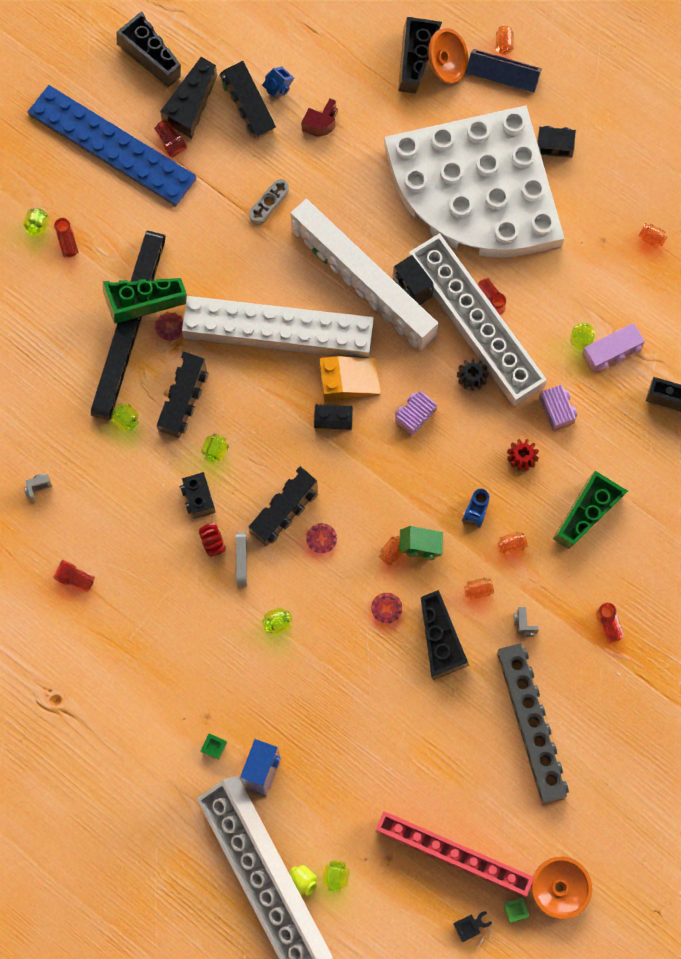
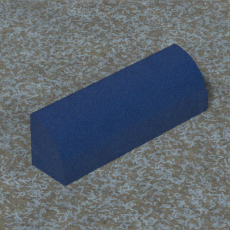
(503, 70)

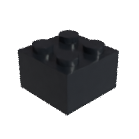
(413, 280)

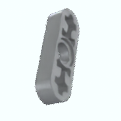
(268, 210)
(241, 559)

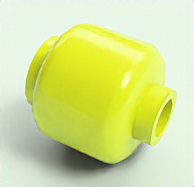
(303, 879)

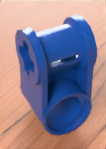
(476, 511)

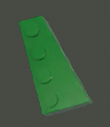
(142, 297)
(589, 507)

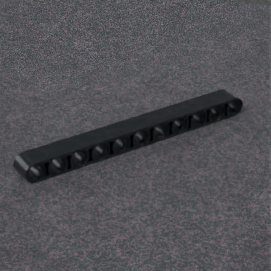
(126, 332)

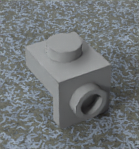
(37, 483)
(520, 620)

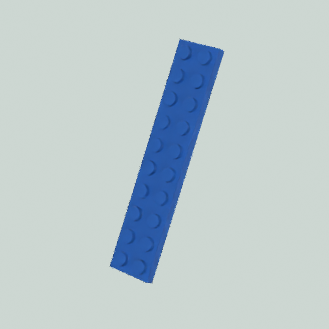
(112, 145)

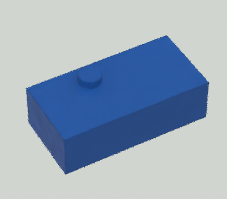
(260, 767)

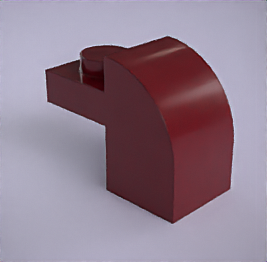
(320, 123)

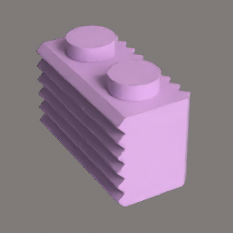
(557, 407)
(415, 412)

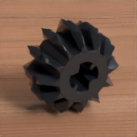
(479, 373)

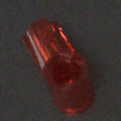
(172, 142)
(66, 238)
(493, 295)
(69, 574)
(610, 624)

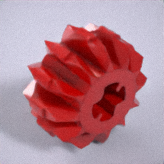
(530, 455)
(212, 540)

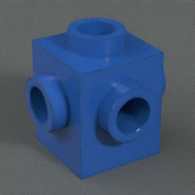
(278, 81)

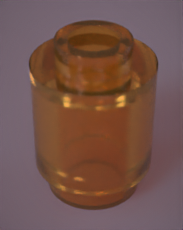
(504, 40)
(653, 235)
(512, 543)
(390, 551)
(479, 589)

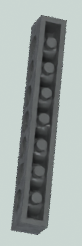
(547, 793)

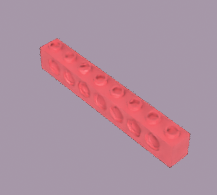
(454, 854)

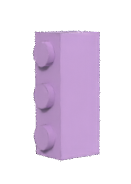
(613, 348)

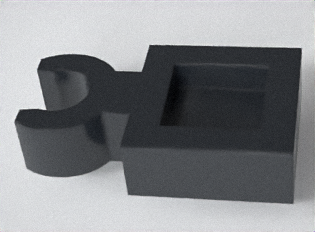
(469, 928)

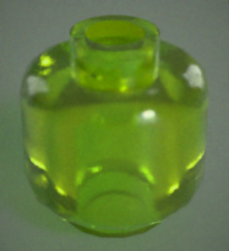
(36, 221)
(582, 335)
(125, 417)
(214, 448)
(277, 621)
(336, 875)

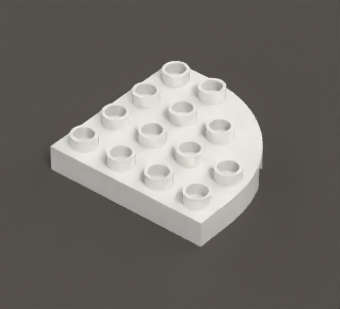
(478, 183)

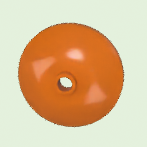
(448, 55)
(575, 886)

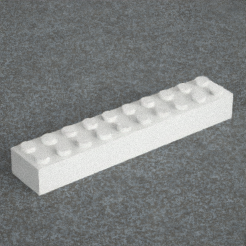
(363, 275)
(479, 322)
(277, 327)
(262, 872)

